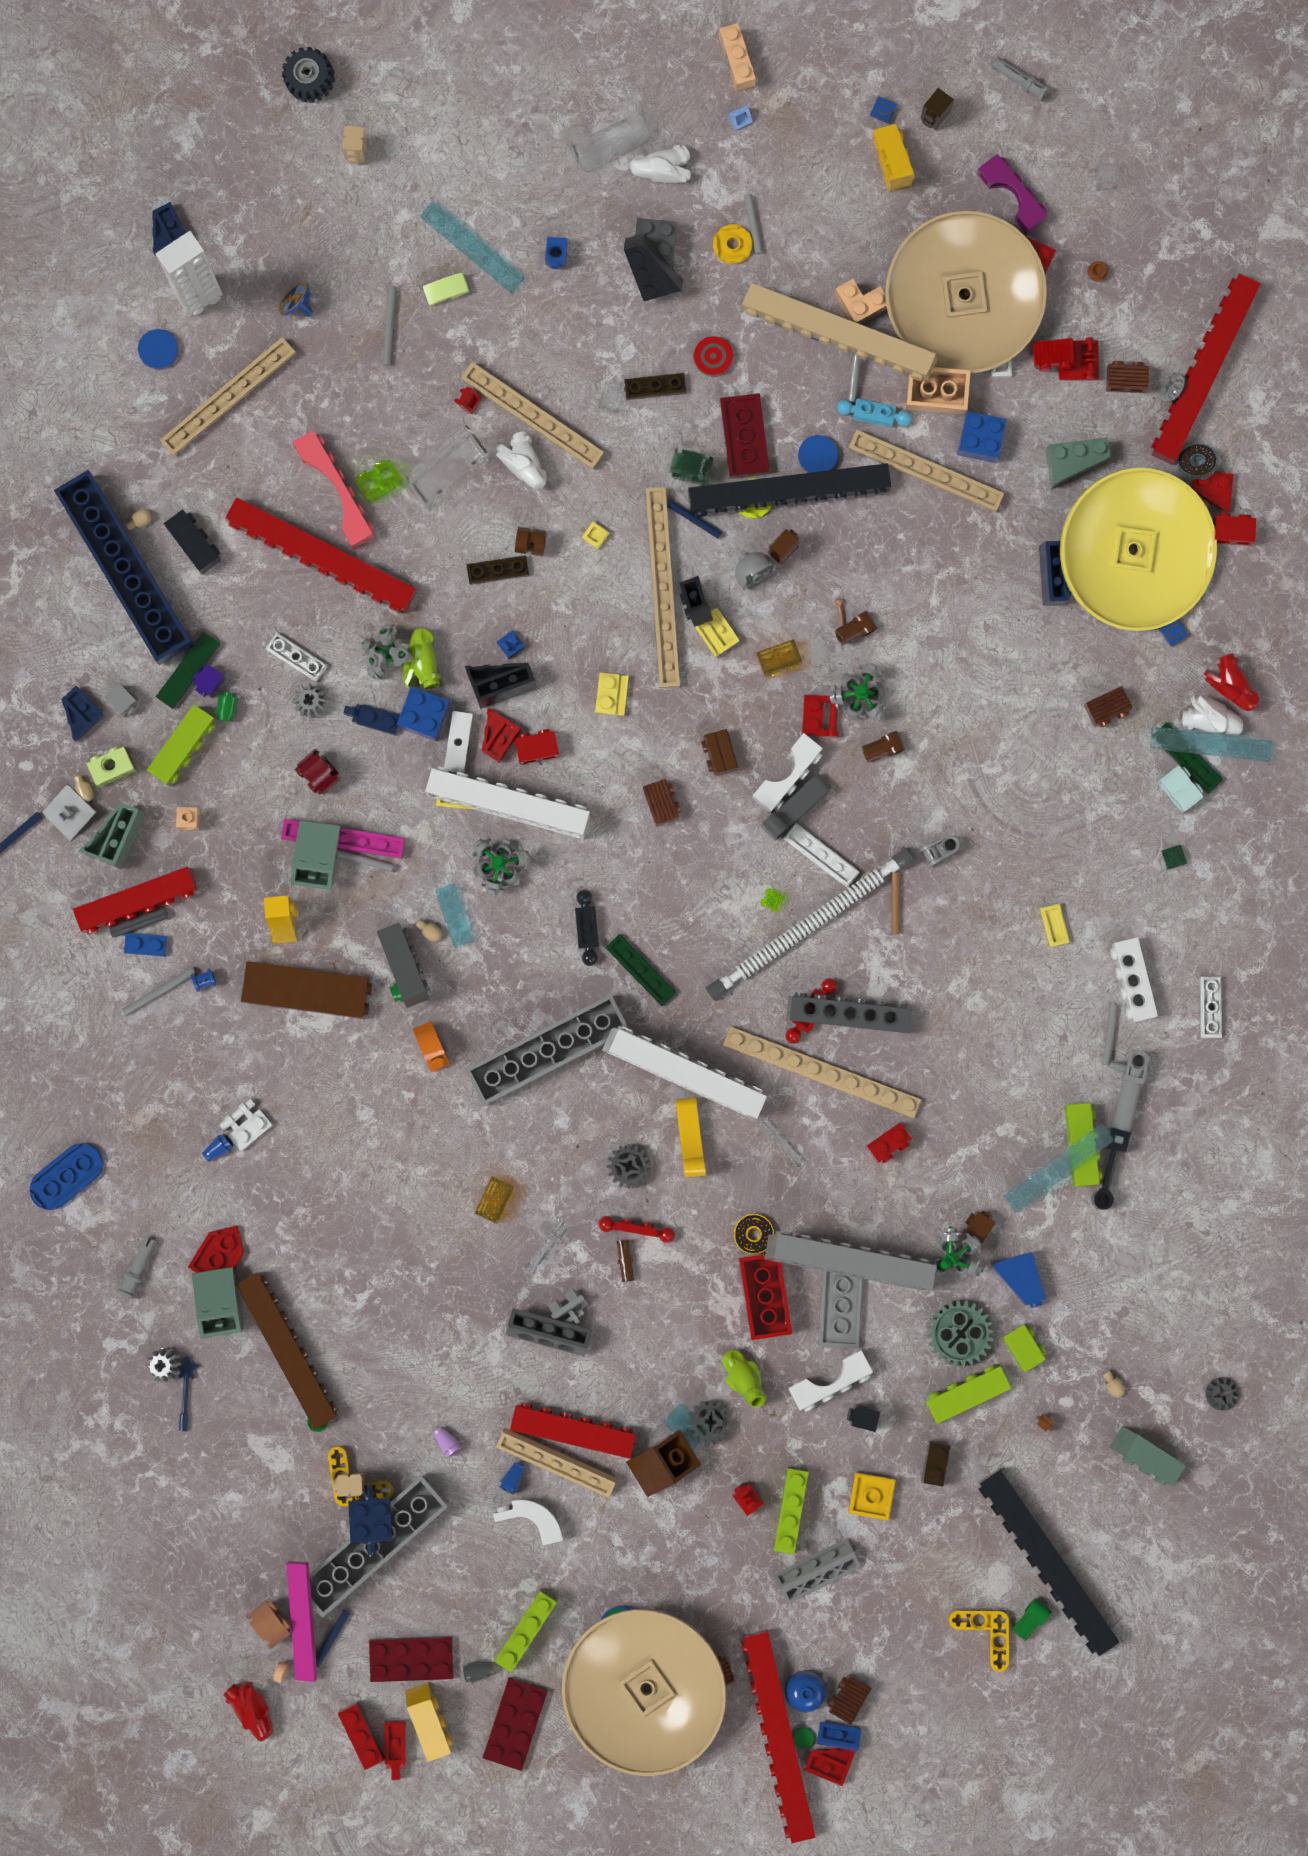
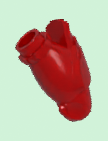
(1233, 683)
(250, 1709)

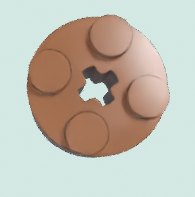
(269, 1624)

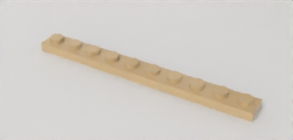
(662, 587)
(822, 1072)

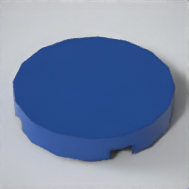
(158, 349)
(817, 454)

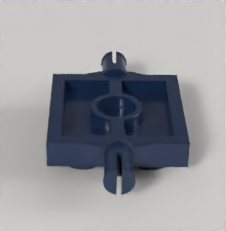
(370, 1520)

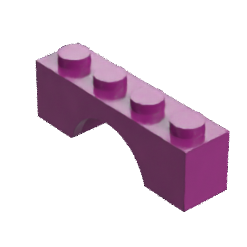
(997, 174)

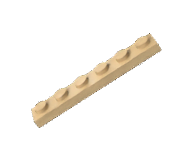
(556, 1462)

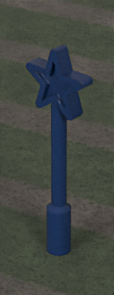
(186, 1372)

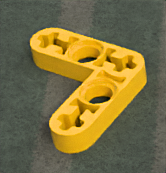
(332, 1461)
(989, 1624)

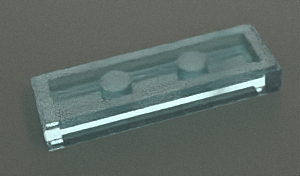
(454, 915)

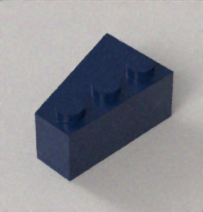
(1054, 587)

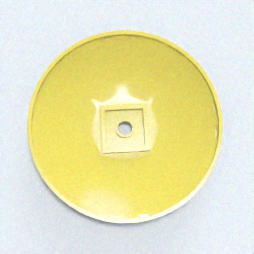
(1172, 542)

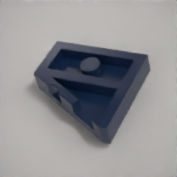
(166, 227)
(80, 712)

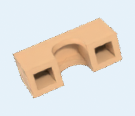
(738, 58)

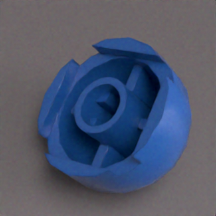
(805, 1691)

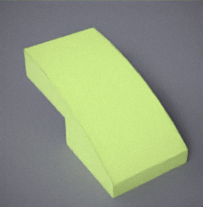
(446, 288)

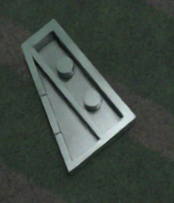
(1075, 458)
(116, 836)
(1147, 1456)

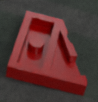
(1215, 489)
(498, 735)
(830, 1764)

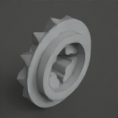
(1172, 387)

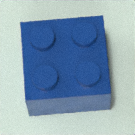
(981, 437)
(423, 713)

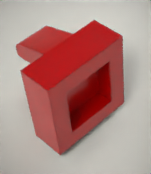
(469, 400)

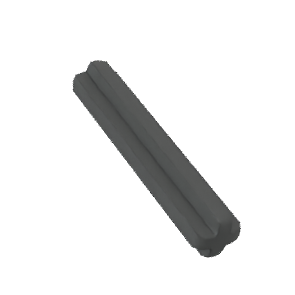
(138, 922)

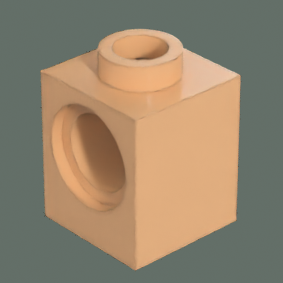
(188, 818)

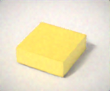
(595, 535)

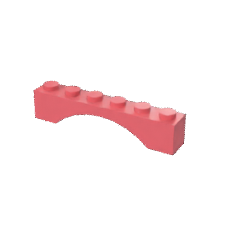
(313, 454)

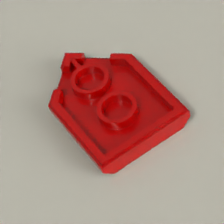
(218, 1250)

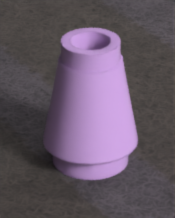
(448, 1444)

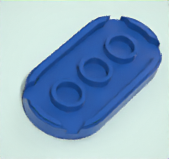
(66, 1176)

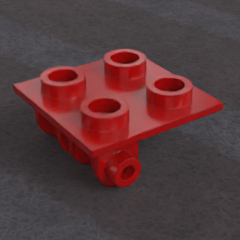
(1086, 362)

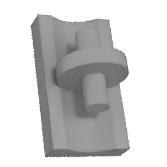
(571, 1311)

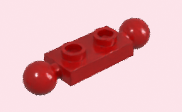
(793, 1034)
(607, 1224)

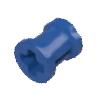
(206, 975)

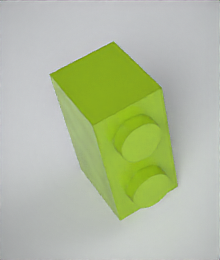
(1024, 1348)

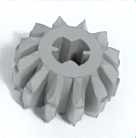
(317, 701)
(156, 1361)

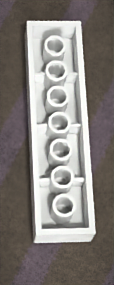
(189, 274)
(508, 803)
(687, 1074)

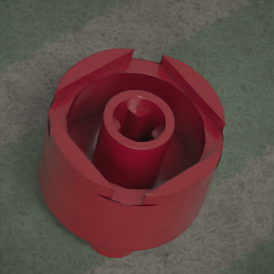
(318, 772)

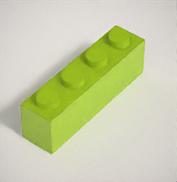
(181, 745)
(1078, 1124)
(967, 1394)
(790, 1511)
(525, 1631)

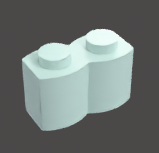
(1180, 788)

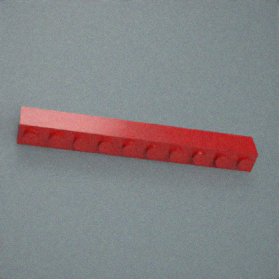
(1206, 368)
(320, 555)
(779, 1736)

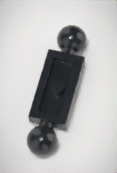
(587, 927)

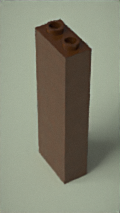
(306, 990)

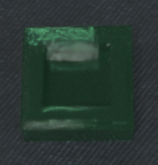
(1173, 857)

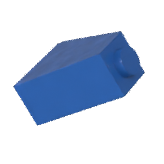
(1022, 1278)

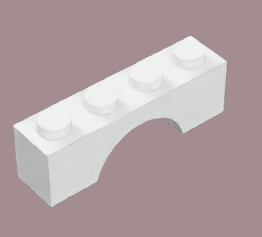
(804, 753)
(854, 1369)

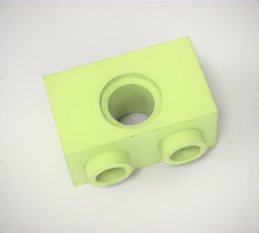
(122, 768)

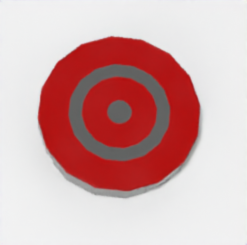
(713, 356)

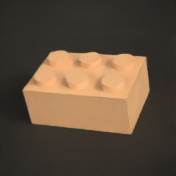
(943, 393)

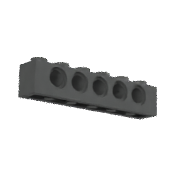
(797, 1012)

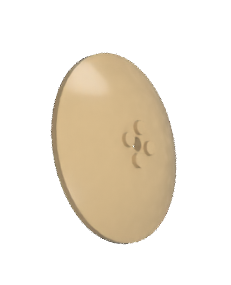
(972, 254)
(635, 1728)

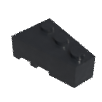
(650, 270)
(500, 682)

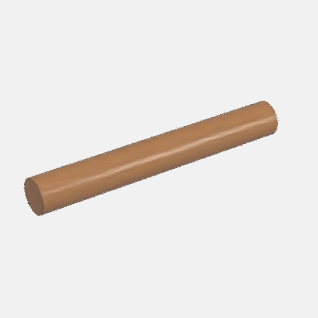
(895, 903)

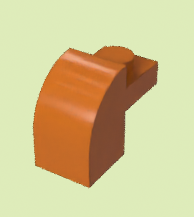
(431, 1046)

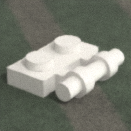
(250, 1129)

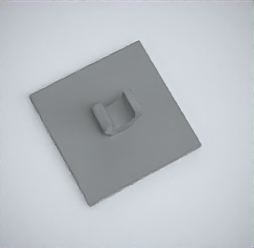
(69, 812)

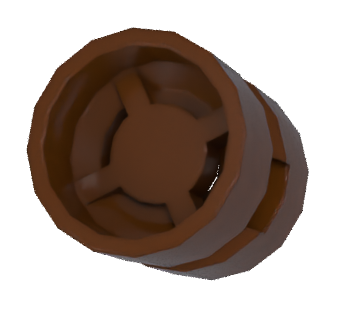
(523, 539)

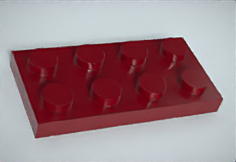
(744, 435)
(411, 1659)
(515, 1724)

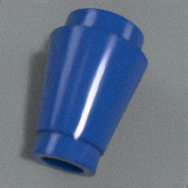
(218, 1147)
(512, 1479)

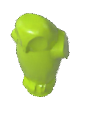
(423, 662)
(744, 1377)

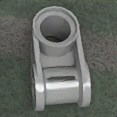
(938, 850)

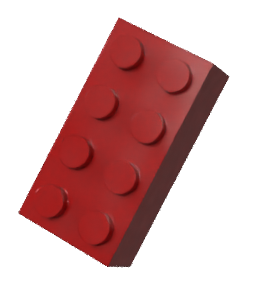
(764, 1297)

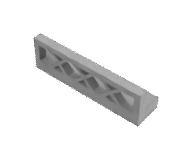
(815, 1568)

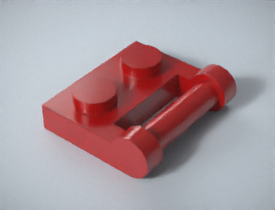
(813, 717)

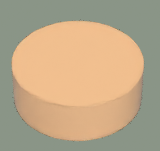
(280, 1672)

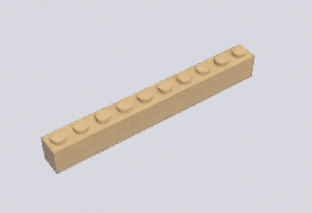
(839, 332)

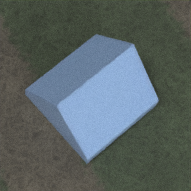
(740, 117)

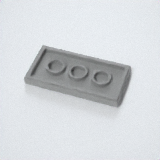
(840, 1311)

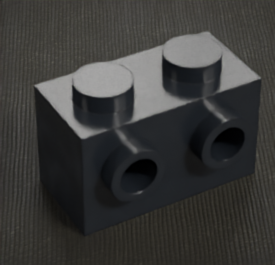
(696, 601)

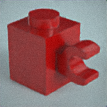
(747, 1498)

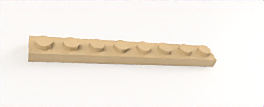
(227, 396)
(532, 415)
(926, 471)

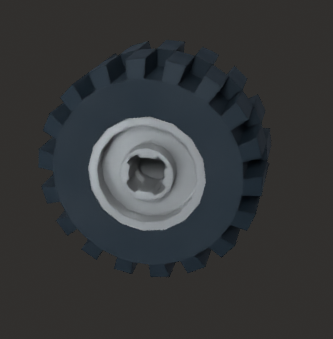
(308, 74)

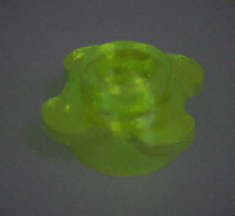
(778, 898)

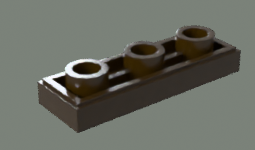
(642, 387)
(510, 568)

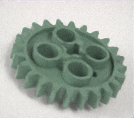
(946, 1321)

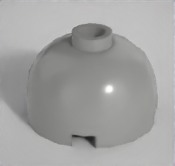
(752, 569)

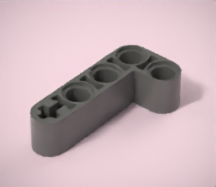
(796, 807)

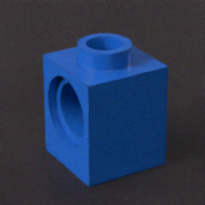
(559, 244)

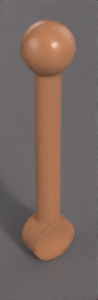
(839, 602)

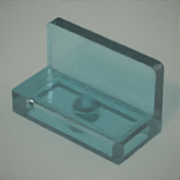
(677, 1420)

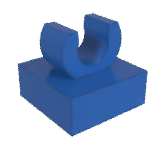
(510, 644)

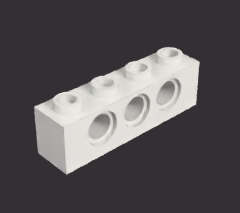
(1132, 949)

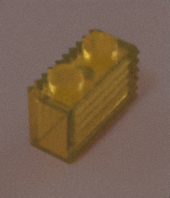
(778, 659)
(494, 1200)

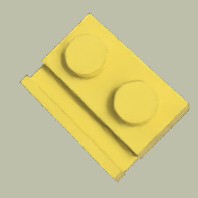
(717, 634)
(611, 694)

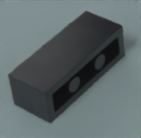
(193, 541)

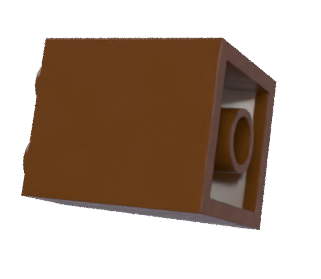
(663, 1463)

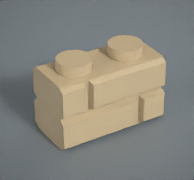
(354, 144)
(349, 1484)

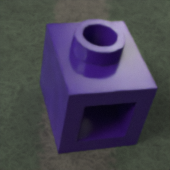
(208, 681)

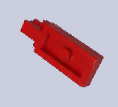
(395, 1747)

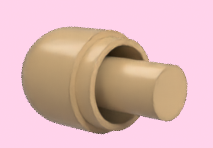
(139, 519)
(83, 789)
(430, 930)
(1114, 1385)

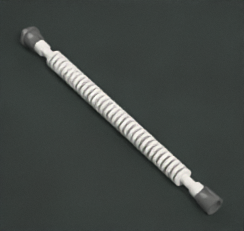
(899, 861)

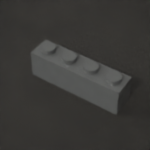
(403, 966)

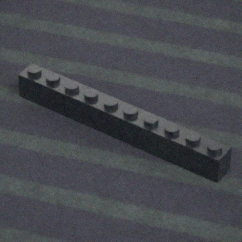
(789, 489)
(1049, 1563)

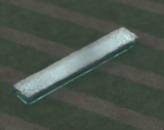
(471, 247)
(1210, 744)
(1059, 1168)

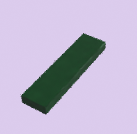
(184, 673)
(1198, 768)
(640, 970)

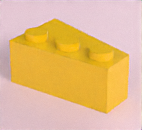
(893, 157)
(280, 917)
(428, 1722)

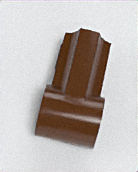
(859, 626)
(888, 745)

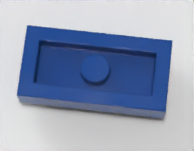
(145, 944)
(838, 1736)

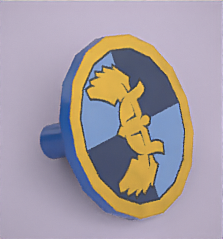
(296, 298)

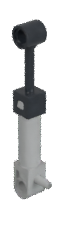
(1133, 1080)

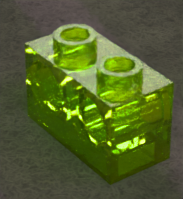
(382, 486)

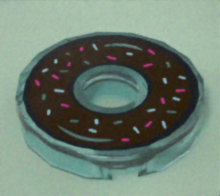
(1197, 452)

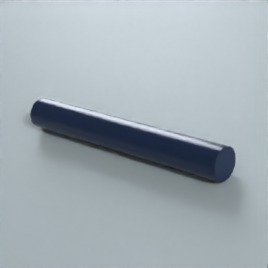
(695, 520)
(20, 831)
(331, 1637)

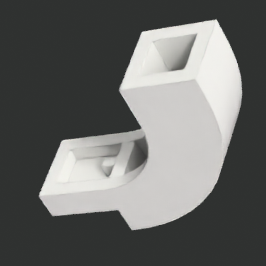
(536, 1512)

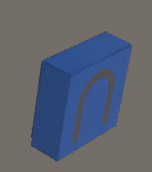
(883, 109)
(1173, 632)

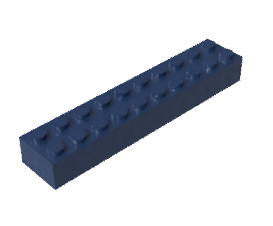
(123, 567)

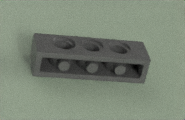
(548, 1332)

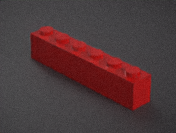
(135, 900)
(573, 1431)

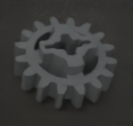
(632, 1157)
(708, 1431)

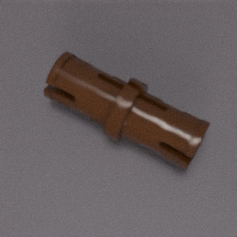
(625, 1261)

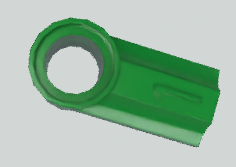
(1034, 1615)

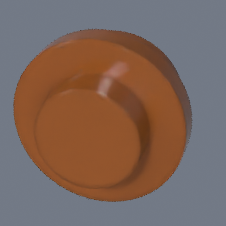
(1097, 271)
(1045, 1423)

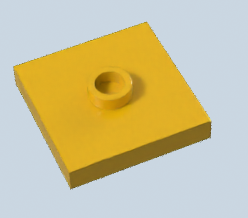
(871, 1496)

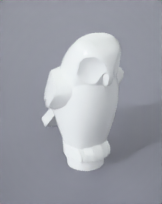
(663, 165)
(523, 460)
(1211, 717)

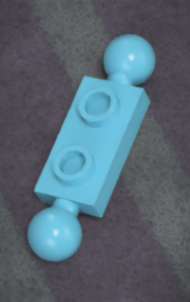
(874, 412)

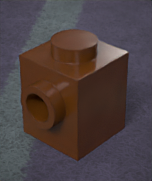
(979, 1225)

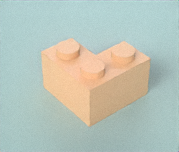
(860, 307)

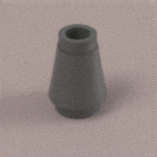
(477, 1671)

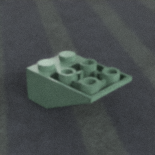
(315, 855)
(217, 1302)

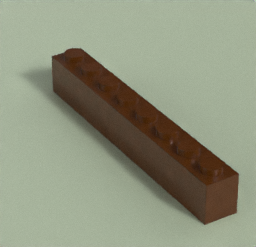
(286, 1350)

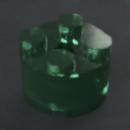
(691, 466)

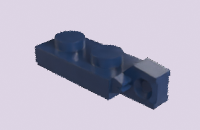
(373, 718)

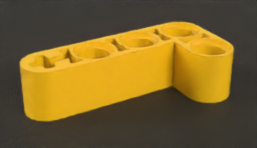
(690, 1137)

